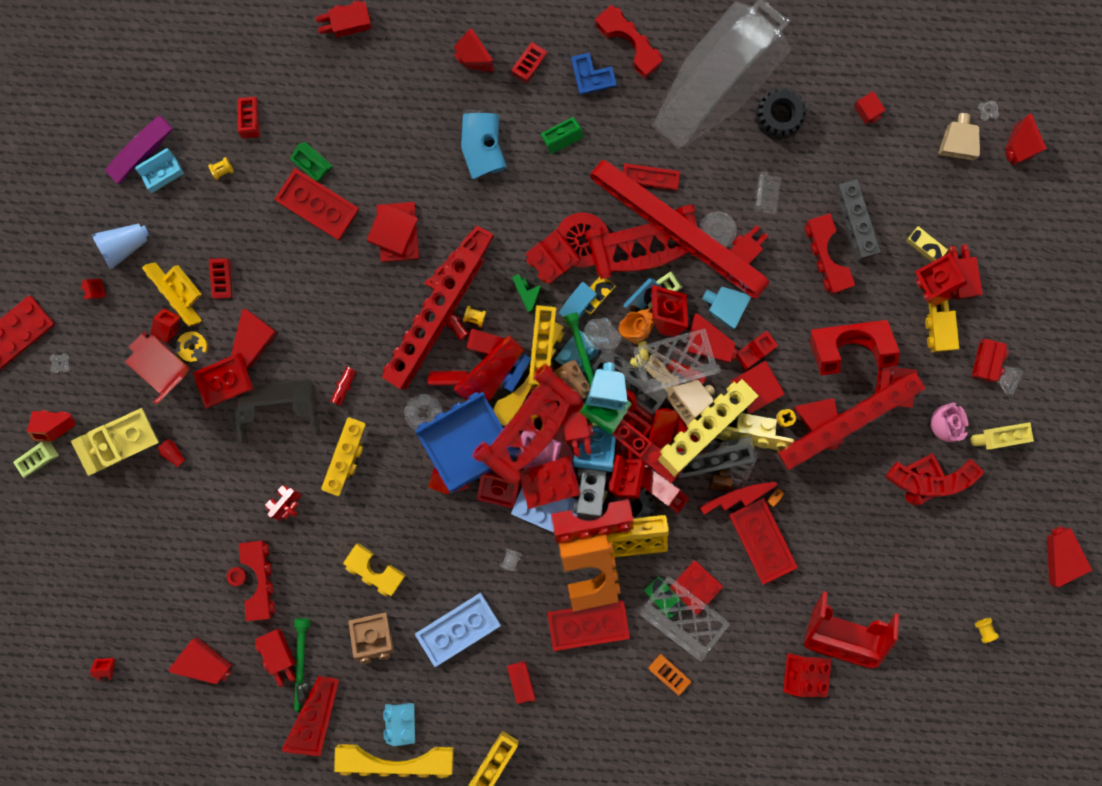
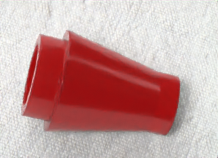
(171, 452)

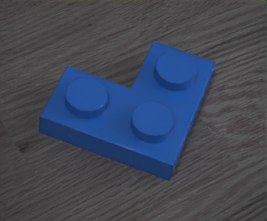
(588, 79)

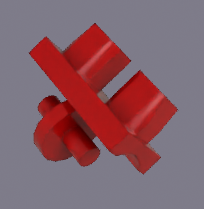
(285, 505)

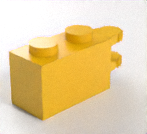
(942, 329)

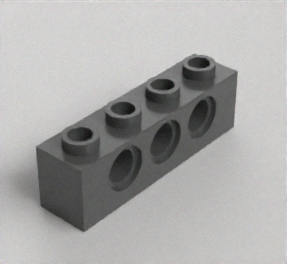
(857, 220)
(633, 381)
(721, 456)
(590, 510)

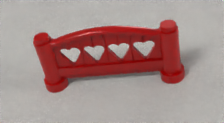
(604, 246)
(497, 455)

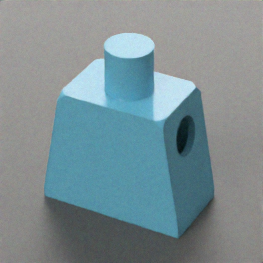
(727, 305)
(607, 388)

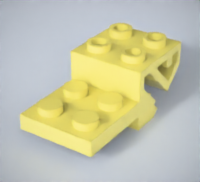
(114, 441)

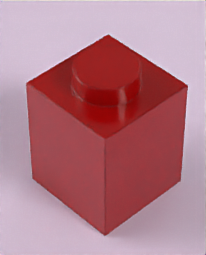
(869, 108)

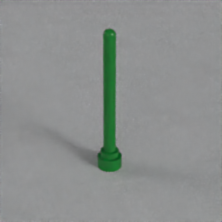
(572, 321)
(302, 626)

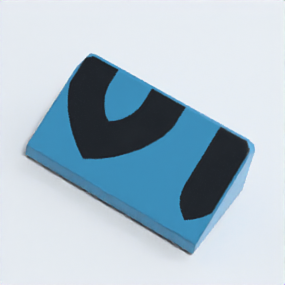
(641, 297)

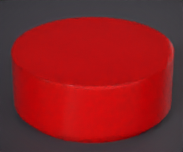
(236, 576)

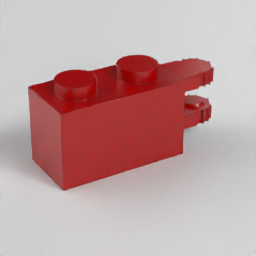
(346, 19)
(747, 247)
(970, 271)
(577, 429)
(276, 655)

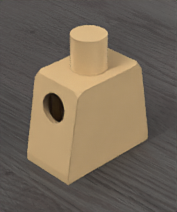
(961, 139)
(691, 399)

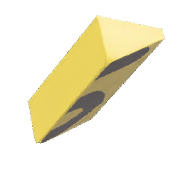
(926, 244)

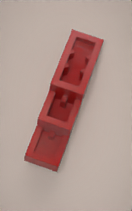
(744, 495)

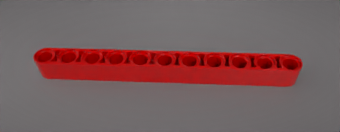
(679, 229)

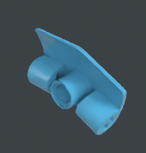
(476, 130)

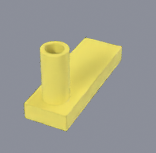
(1004, 436)

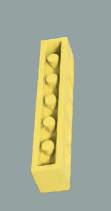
(675, 462)

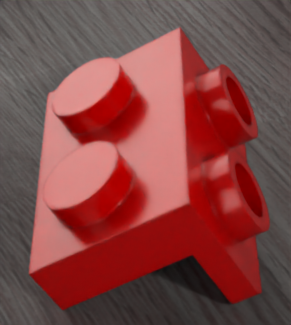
(626, 477)

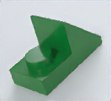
(528, 297)

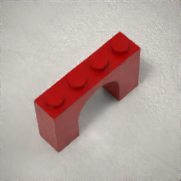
(873, 335)

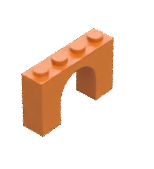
(591, 553)

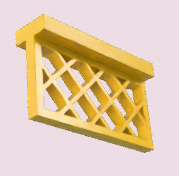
(643, 529)

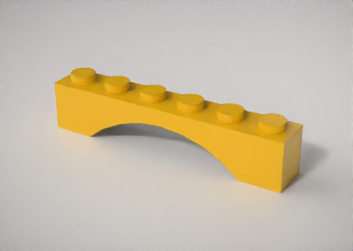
(508, 406)
(354, 759)

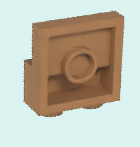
(572, 376)
(371, 638)

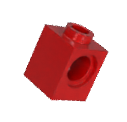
(165, 325)

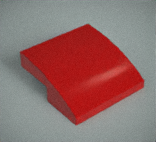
(392, 229)
(763, 383)

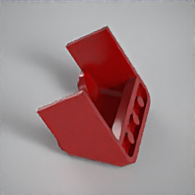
(849, 640)

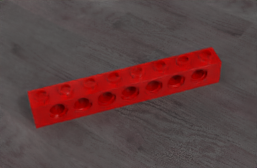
(442, 313)
(851, 420)

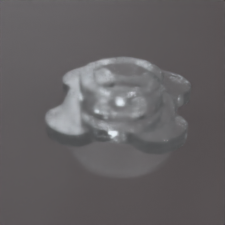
(992, 105)
(64, 363)

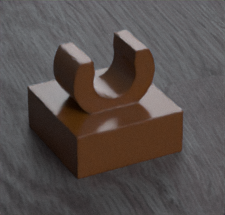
(721, 481)

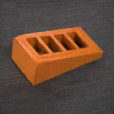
(656, 669)

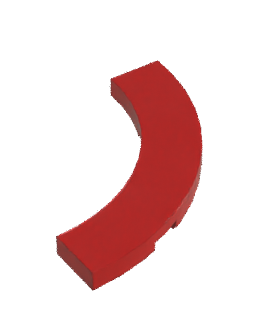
(934, 486)

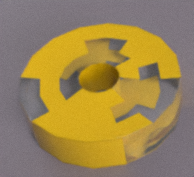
(184, 343)

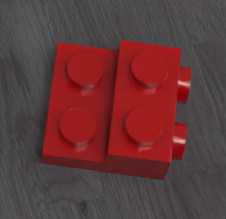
(552, 257)
(940, 279)
(927, 467)

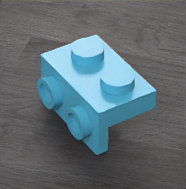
(159, 170)
(570, 353)
(399, 724)

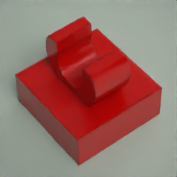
(93, 288)
(103, 668)

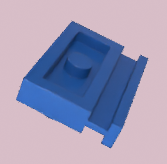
(512, 378)

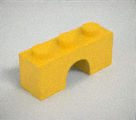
(359, 562)

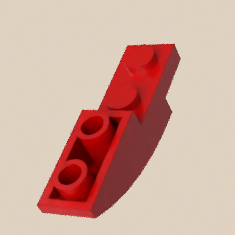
(642, 448)

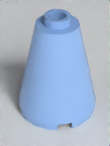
(120, 242)

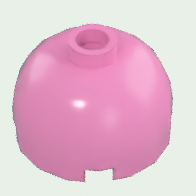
(949, 423)

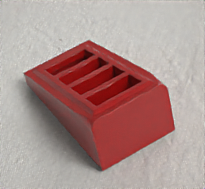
(516, 69)
(249, 129)
(213, 278)

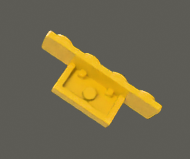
(177, 290)
(345, 455)

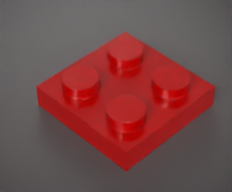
(699, 583)

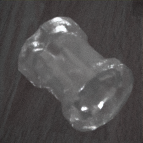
(510, 559)

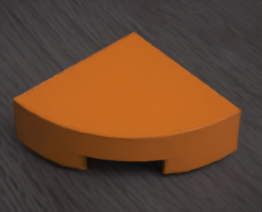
(773, 499)

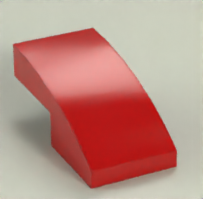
(756, 350)

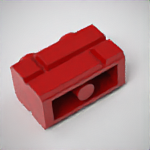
(989, 360)

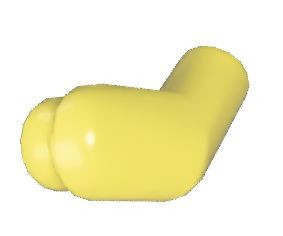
(644, 354)

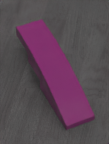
(137, 150)

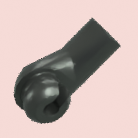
(301, 689)

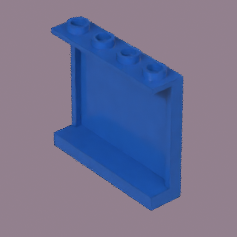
(454, 437)

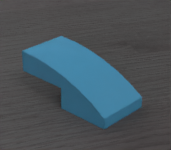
(578, 300)

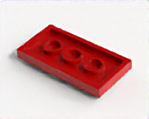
(316, 204)
(21, 329)
(762, 541)
(588, 626)

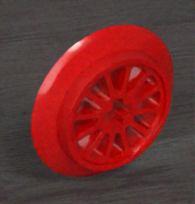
(581, 219)

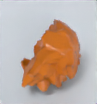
(636, 326)

